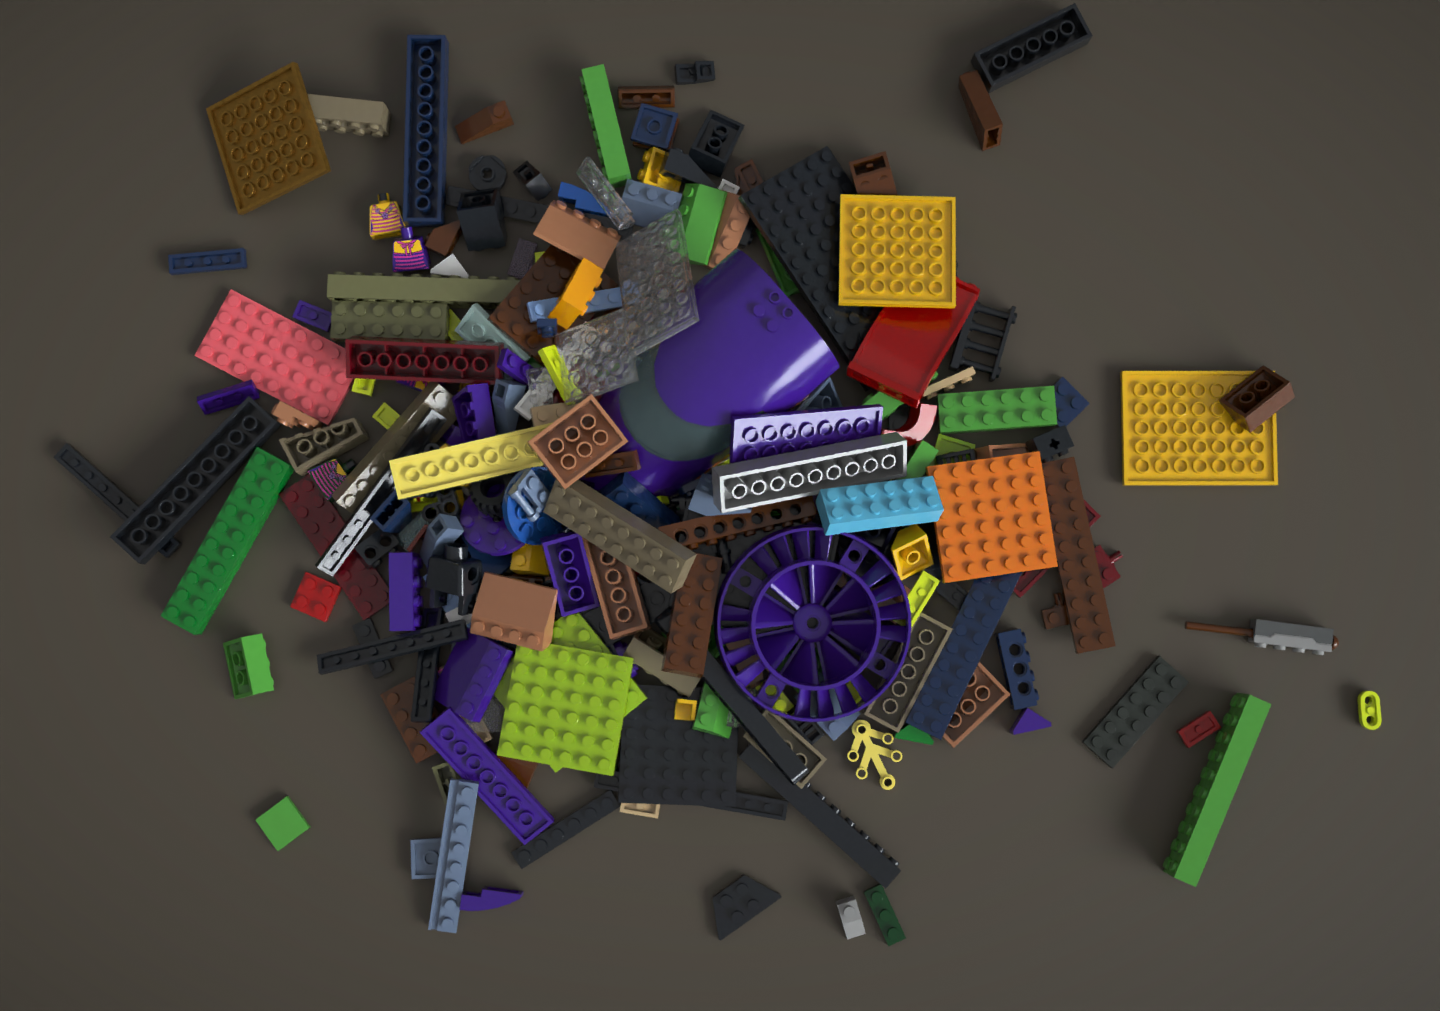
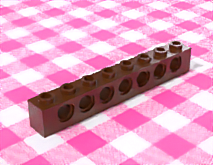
(804, 505)

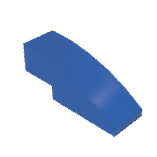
(581, 198)

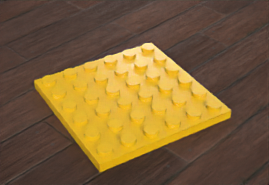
(897, 251)

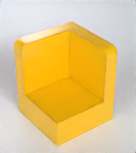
(685, 709)

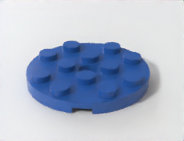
(515, 516)

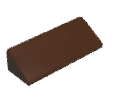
(652, 95)

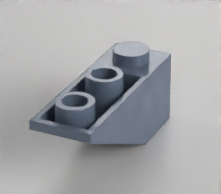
(504, 398)
(440, 531)

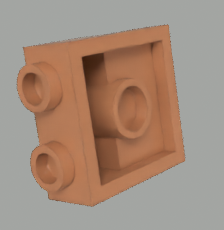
(291, 416)

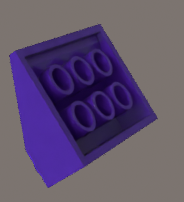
(472, 675)

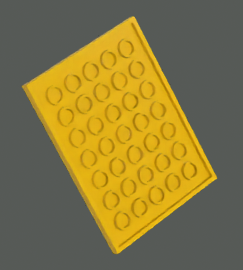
(1185, 437)

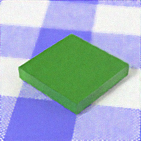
(282, 823)

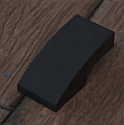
(694, 73)

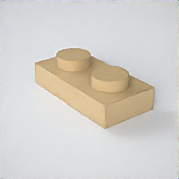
(647, 810)

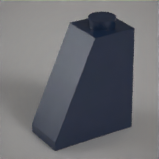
(393, 514)

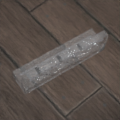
(605, 194)

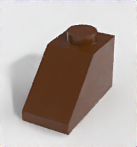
(444, 239)

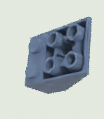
(703, 502)

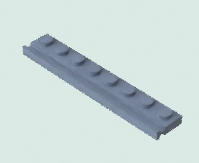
(453, 855)

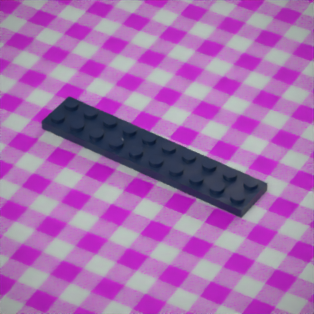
(961, 653)

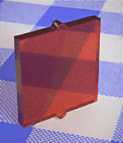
(418, 538)

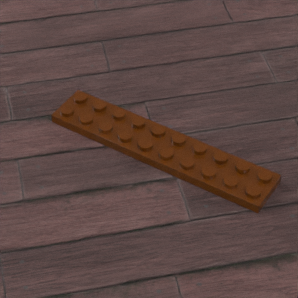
(1076, 558)

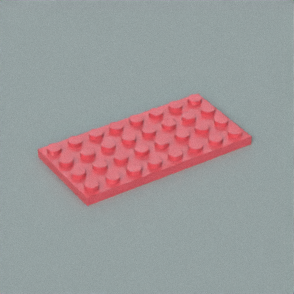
(277, 356)

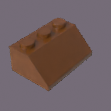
(1257, 398)

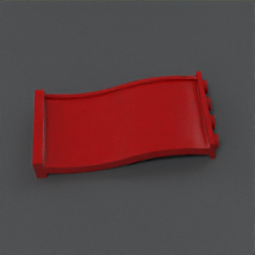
(909, 346)

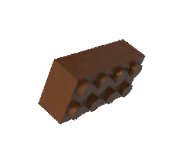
(399, 704)

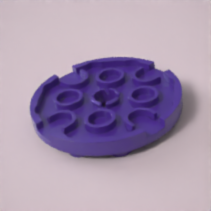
(485, 533)

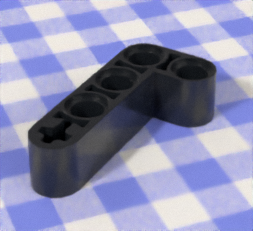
(443, 500)

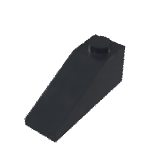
(683, 168)

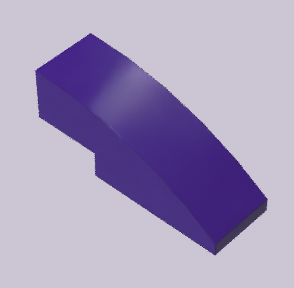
(489, 898)

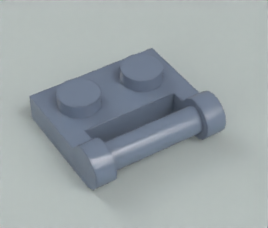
(533, 490)

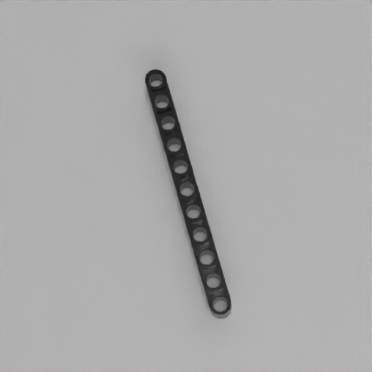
(746, 713)

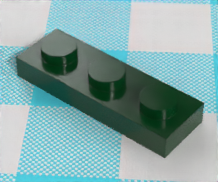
(884, 914)

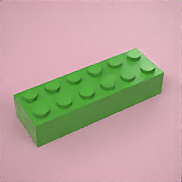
(606, 126)
(996, 410)

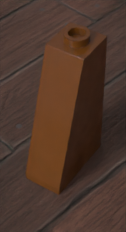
(980, 110)

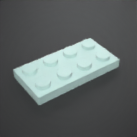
(477, 328)

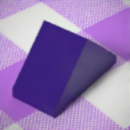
(1028, 721)

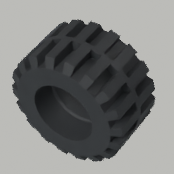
(488, 505)

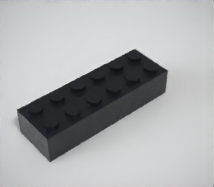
(1031, 48)

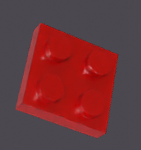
(316, 596)

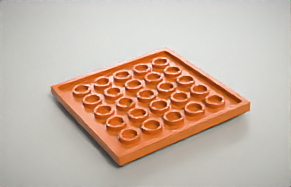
(993, 517)

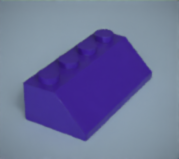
(569, 572)

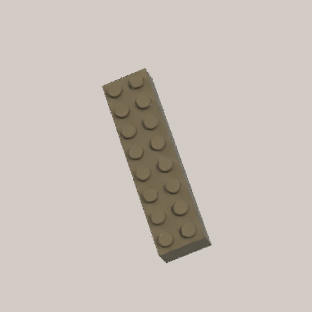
(366, 473)
(621, 534)

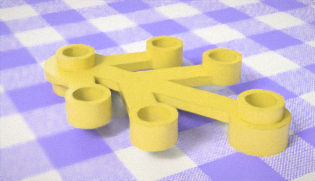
(872, 751)

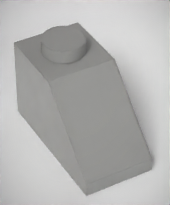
(850, 917)

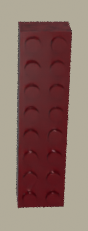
(423, 360)

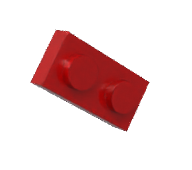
(1198, 729)

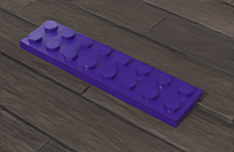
(497, 784)

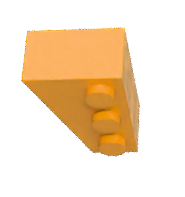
(577, 293)

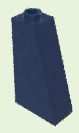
(492, 564)

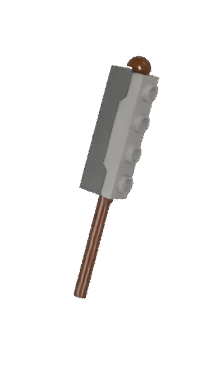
(1279, 635)

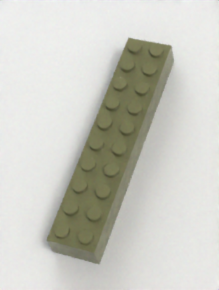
(453, 291)

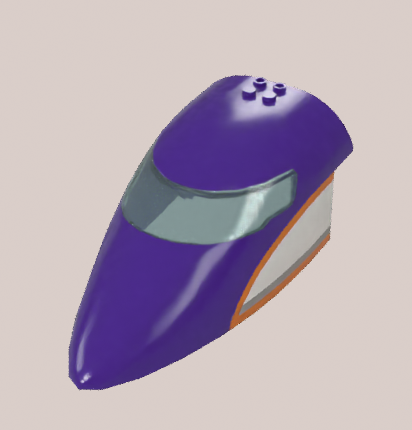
(740, 359)

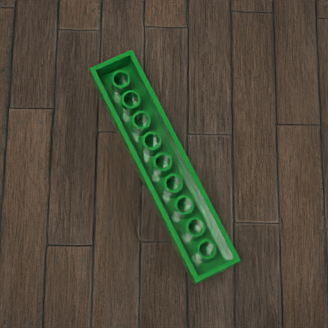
(228, 541)

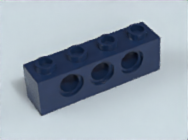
(1012, 680)

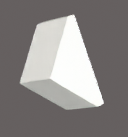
(449, 267)

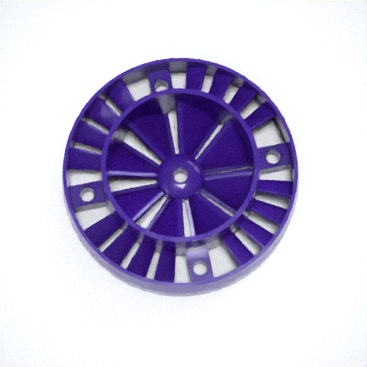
(801, 667)

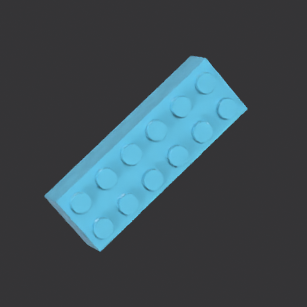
(879, 505)

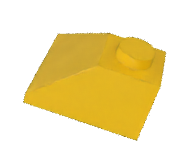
(911, 551)

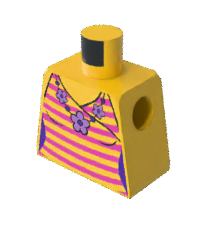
(385, 218)

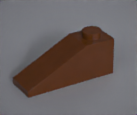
(484, 122)

